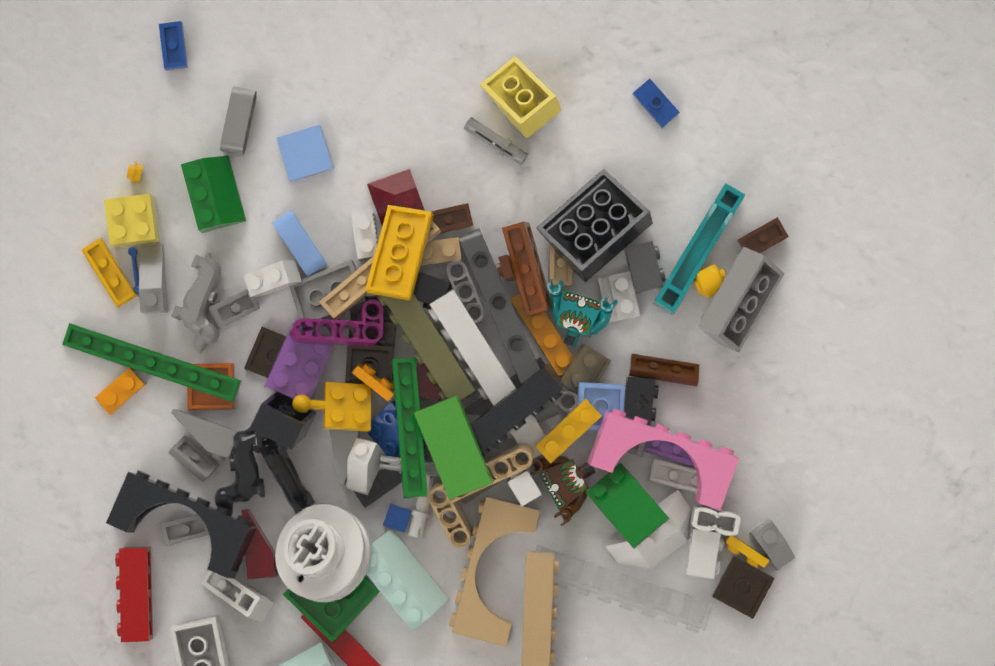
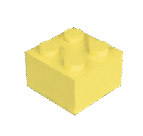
(132, 220)

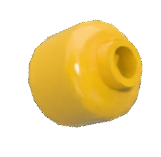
(709, 280)

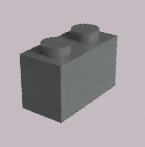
(644, 267)

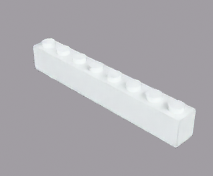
(481, 362)

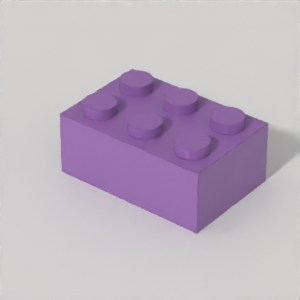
(298, 367)

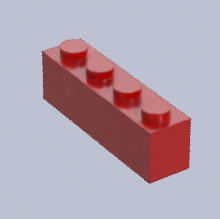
(135, 594)

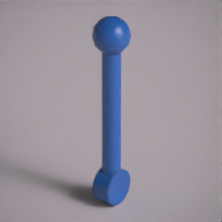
(132, 251)

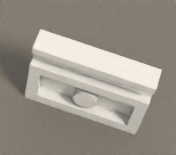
(622, 289)

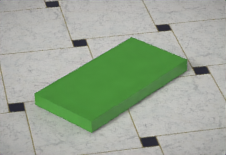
(453, 447)

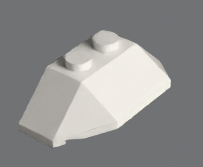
(661, 542)

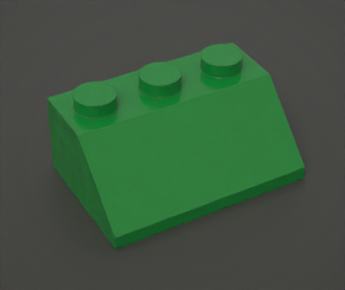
(213, 193)

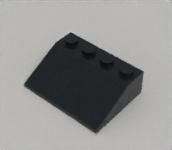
(595, 225)

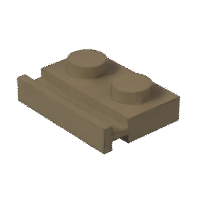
(585, 367)

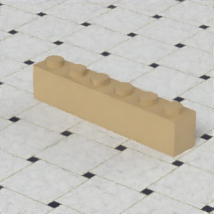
(539, 609)

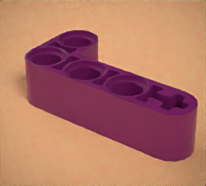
(336, 326)

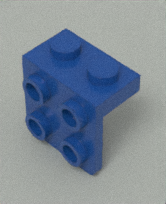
(385, 431)

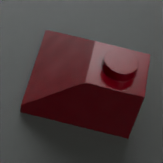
(395, 191)

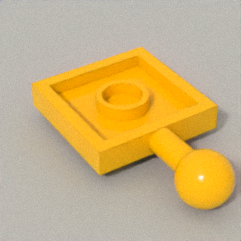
(344, 406)

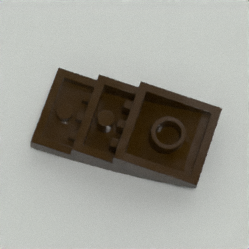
(378, 355)

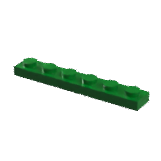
(409, 432)

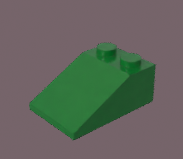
(627, 505)

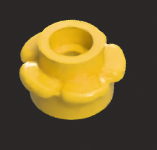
(135, 172)

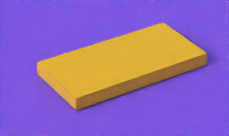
(399, 252)

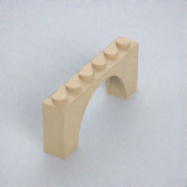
(473, 616)

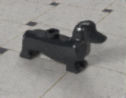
(246, 472)
(285, 475)

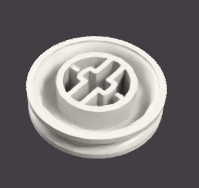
(325, 548)

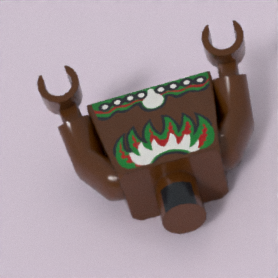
(564, 483)

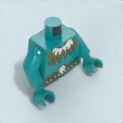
(578, 313)

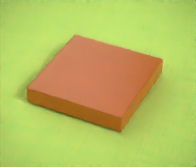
(202, 401)

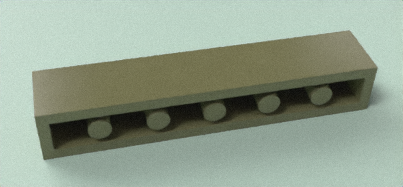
(429, 346)

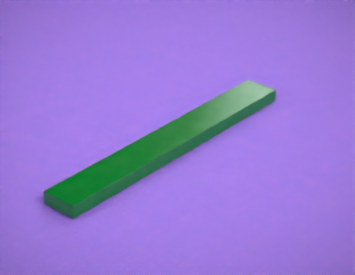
(152, 362)

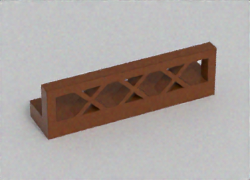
(527, 268)

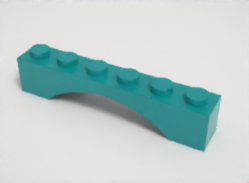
(698, 248)

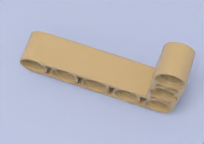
(460, 522)

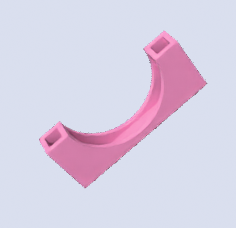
(712, 466)

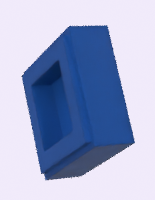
(397, 518)

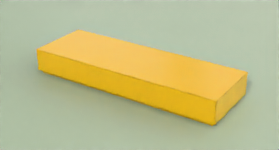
(109, 272)

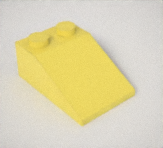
(521, 97)

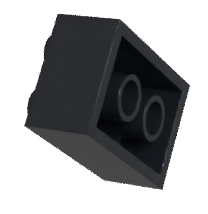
(281, 422)

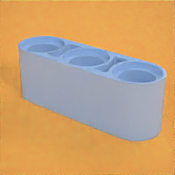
(299, 243)

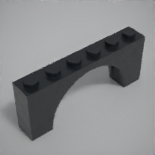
(228, 534)

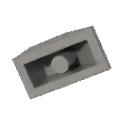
(772, 544)

